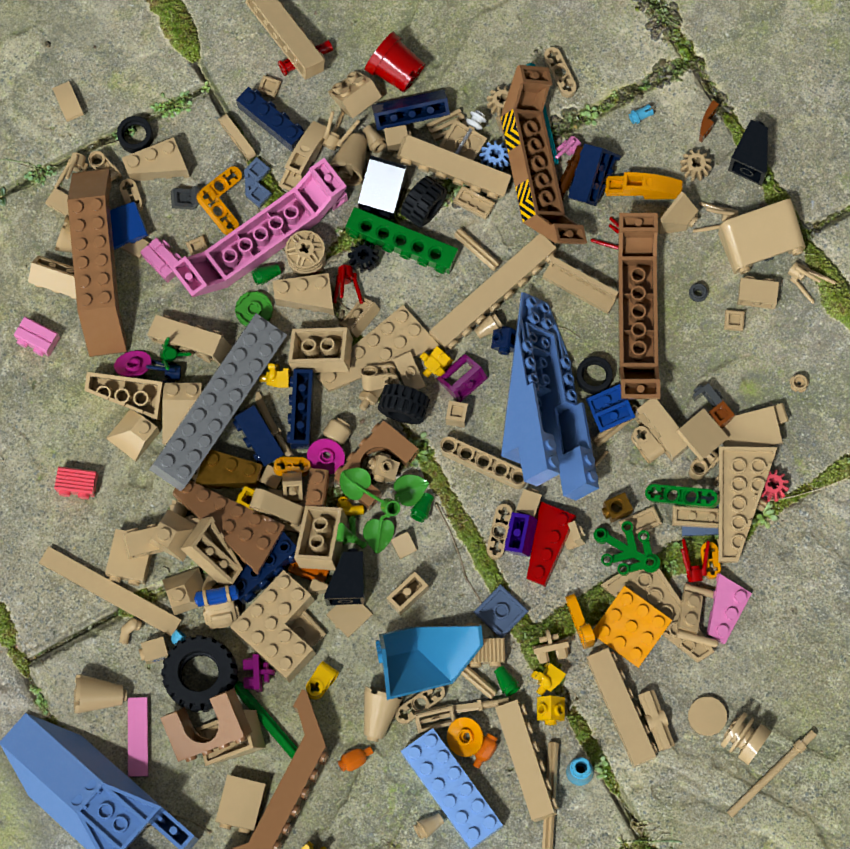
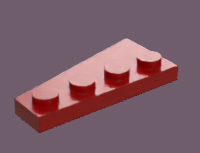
(548, 542)

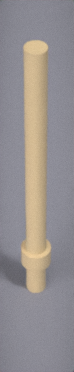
(799, 747)

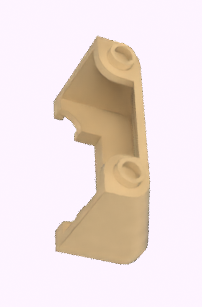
(761, 235)

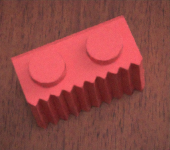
(76, 482)

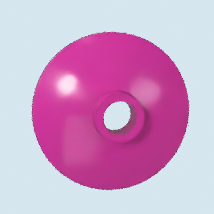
(132, 364)
(320, 461)

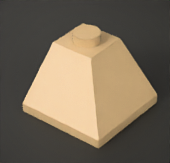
(678, 216)
(133, 434)
(172, 534)
(182, 590)

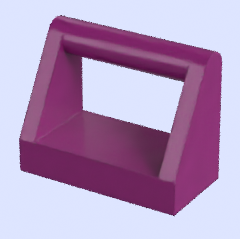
(467, 382)

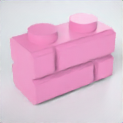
(160, 258)
(36, 336)

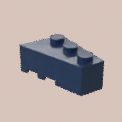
(591, 174)
(257, 435)

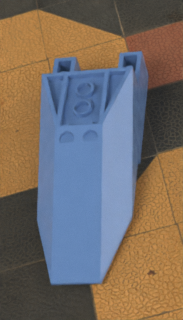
(542, 417)
(85, 788)

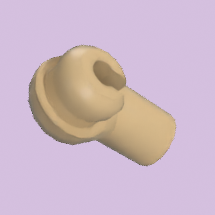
(127, 628)

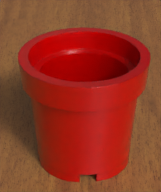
(395, 63)

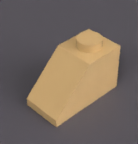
(292, 486)

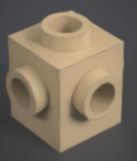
(383, 468)

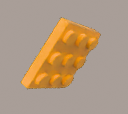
(631, 626)

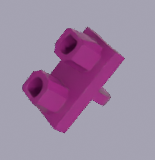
(255, 664)

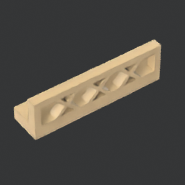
(580, 285)

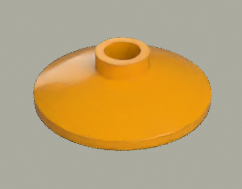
(457, 737)

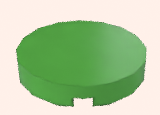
(253, 303)

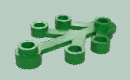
(629, 551)

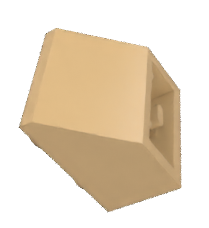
(354, 93)

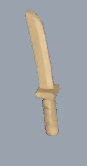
(276, 432)
(479, 705)

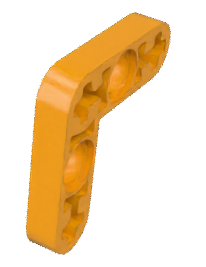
(214, 195)
(584, 630)

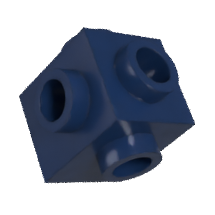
(503, 340)

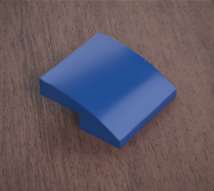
(127, 225)
(609, 408)

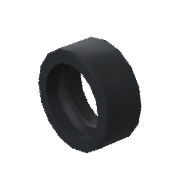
(131, 121)
(594, 360)

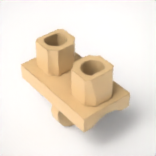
(559, 646)

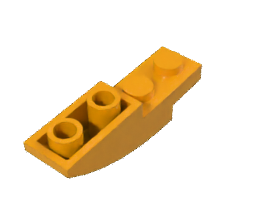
(643, 184)

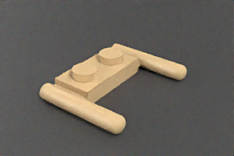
(690, 615)

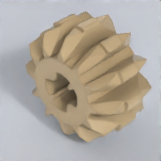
(495, 100)
(695, 158)

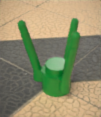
(170, 354)

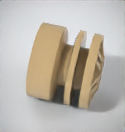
(311, 262)
(745, 738)

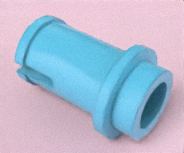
(640, 114)

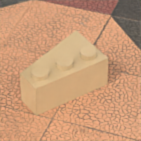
(662, 427)
(211, 552)

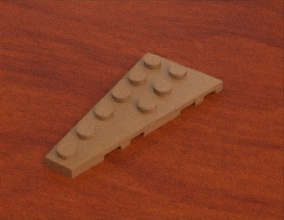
(245, 530)

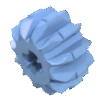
(497, 150)

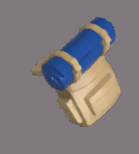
(219, 605)

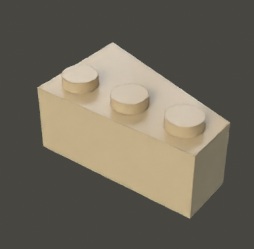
(156, 161)
(305, 292)

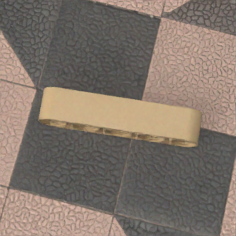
(476, 456)

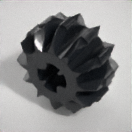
(357, 253)

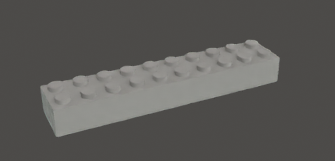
(218, 402)

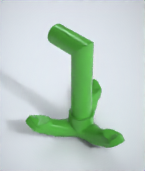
(350, 534)

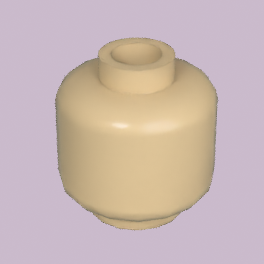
(337, 430)

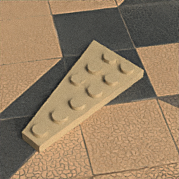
(741, 483)

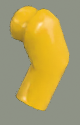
(348, 508)

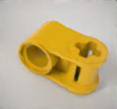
(323, 678)

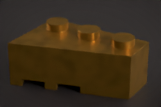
(227, 471)

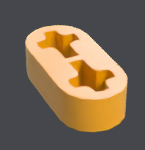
(291, 464)
(714, 559)

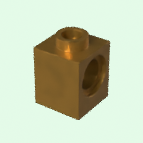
(620, 500)

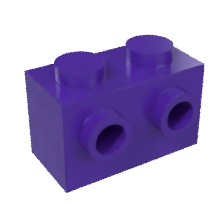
(520, 534)

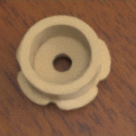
(799, 378)

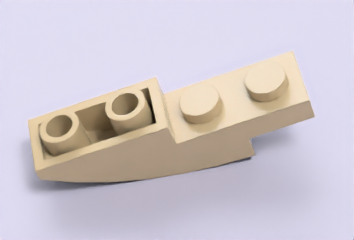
(303, 155)

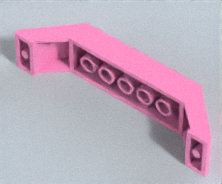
(262, 234)

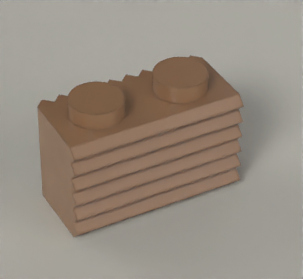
(317, 487)

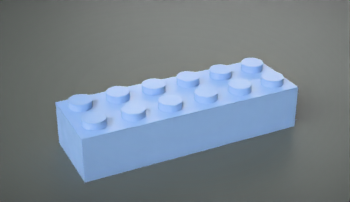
(451, 789)

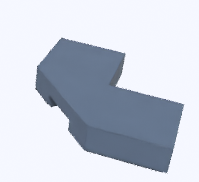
(253, 176)

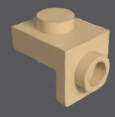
(576, 536)

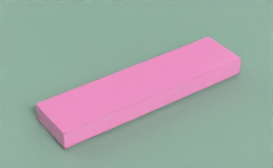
(138, 737)

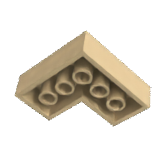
(268, 623)

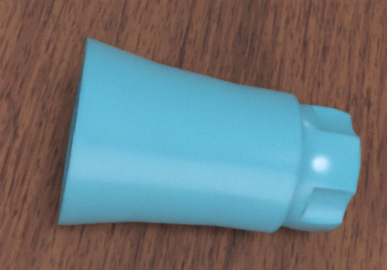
(579, 778)

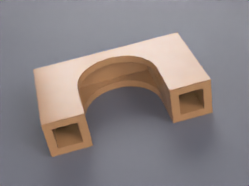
(383, 439)
(188, 743)

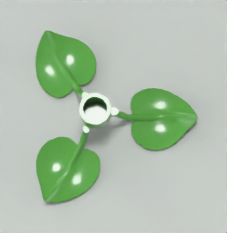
(409, 491)

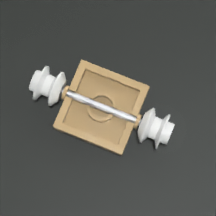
(464, 139)

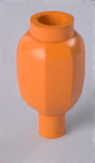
(487, 750)
(354, 759)

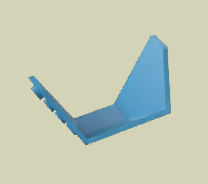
(425, 656)

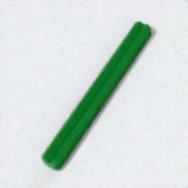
(266, 720)

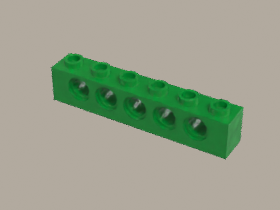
(361, 218)

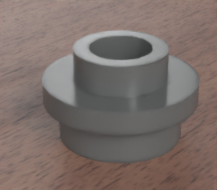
(698, 287)

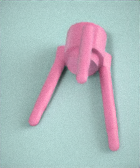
(568, 146)

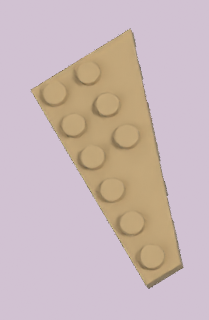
(389, 340)
(659, 593)

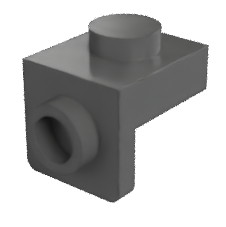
(184, 198)
(713, 396)

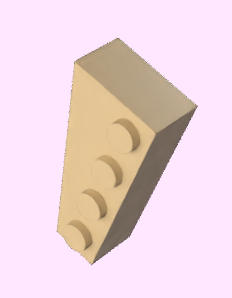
(188, 338)
(133, 393)

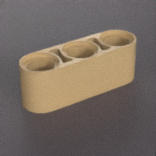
(276, 507)

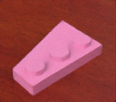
(726, 609)

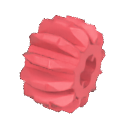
(779, 489)

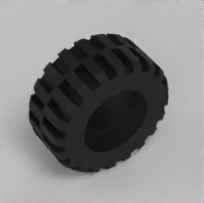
(181, 655)

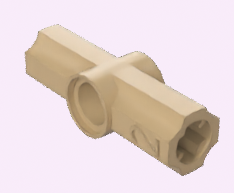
(656, 720)

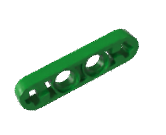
(682, 496)

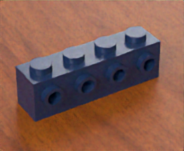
(410, 109)
(269, 118)
(302, 407)
(280, 557)

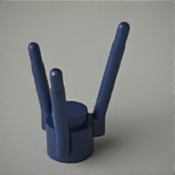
(172, 374)

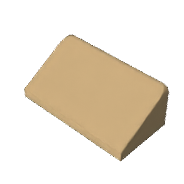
(360, 316)

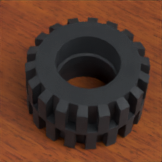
(424, 201)
(403, 404)

